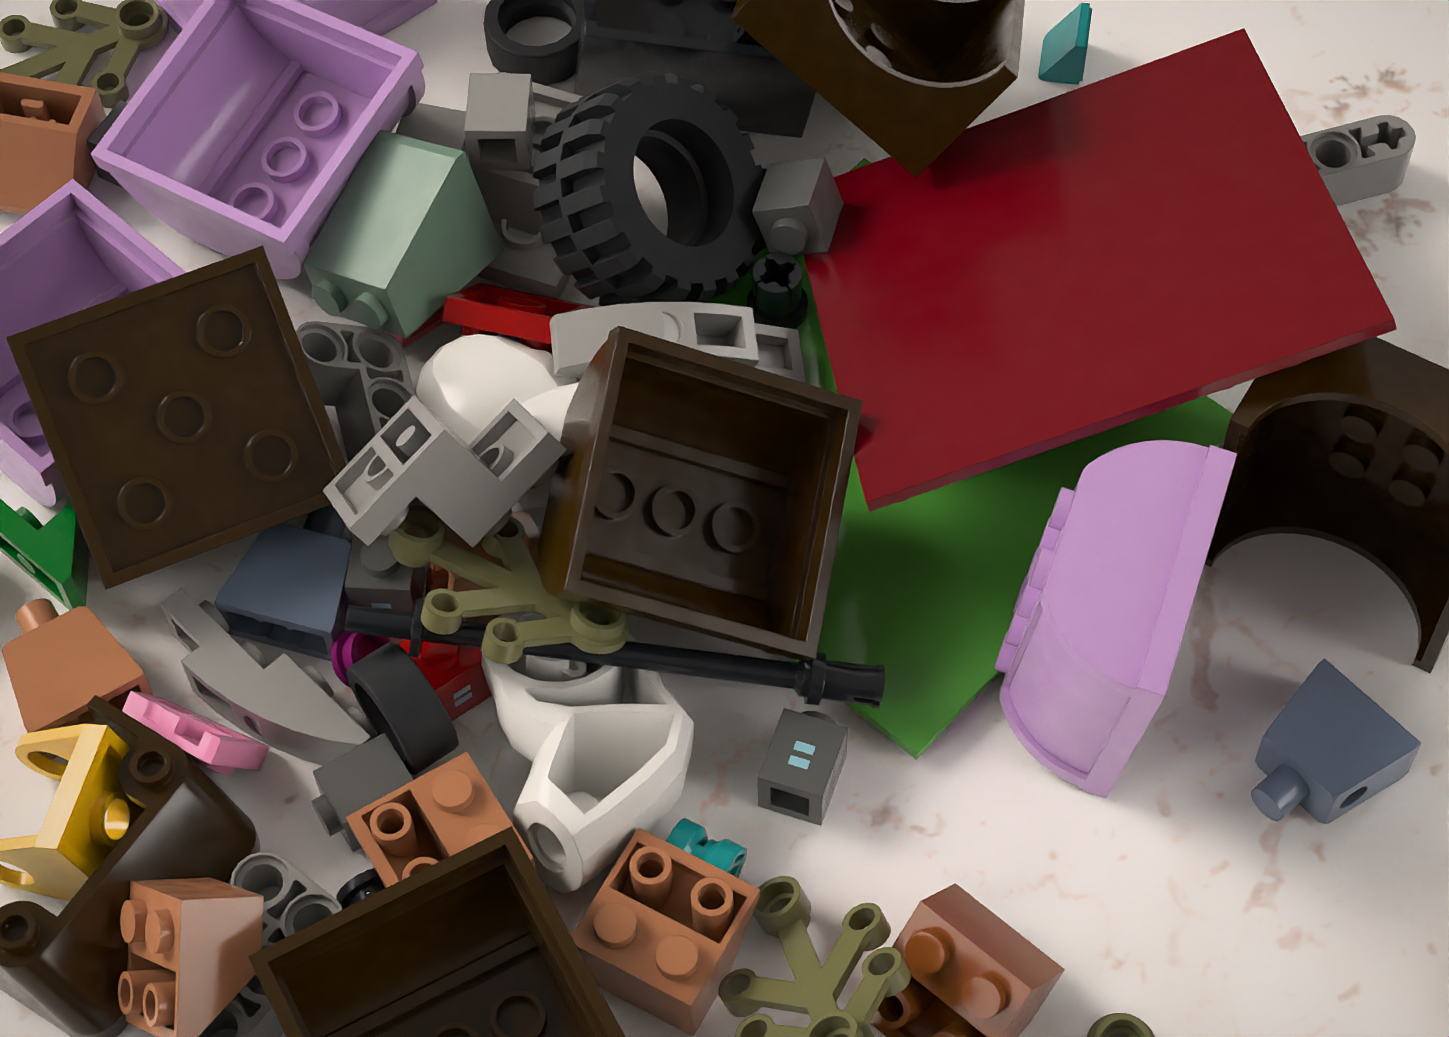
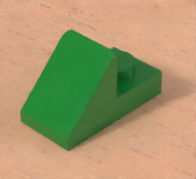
(50, 553)

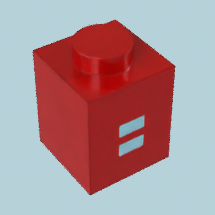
(454, 675)

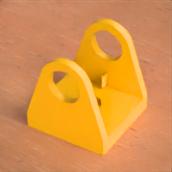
(74, 830)

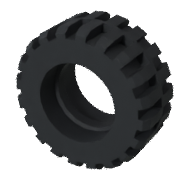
(593, 201)

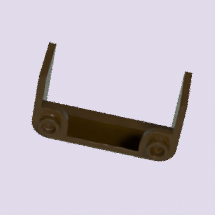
(189, 829)

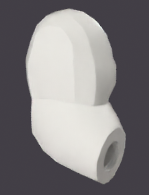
(480, 376)
(603, 754)

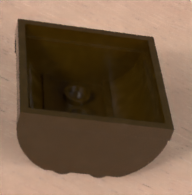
(699, 494)
(440, 956)

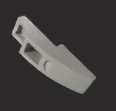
(708, 327)
(269, 702)

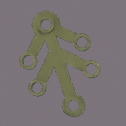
(126, 28)
(507, 590)
(785, 913)

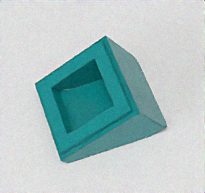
(1066, 48)

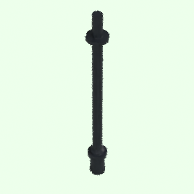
(809, 679)

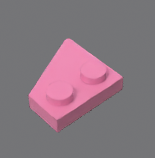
(210, 742)

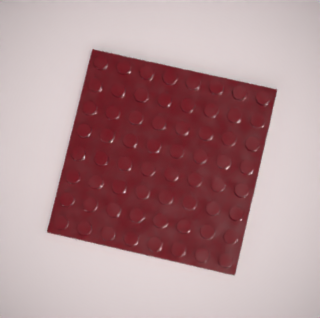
(1083, 270)

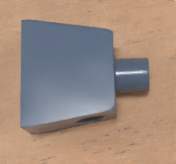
(291, 586)
(1330, 750)

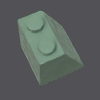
(402, 236)

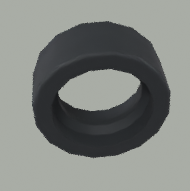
(545, 63)
(403, 706)

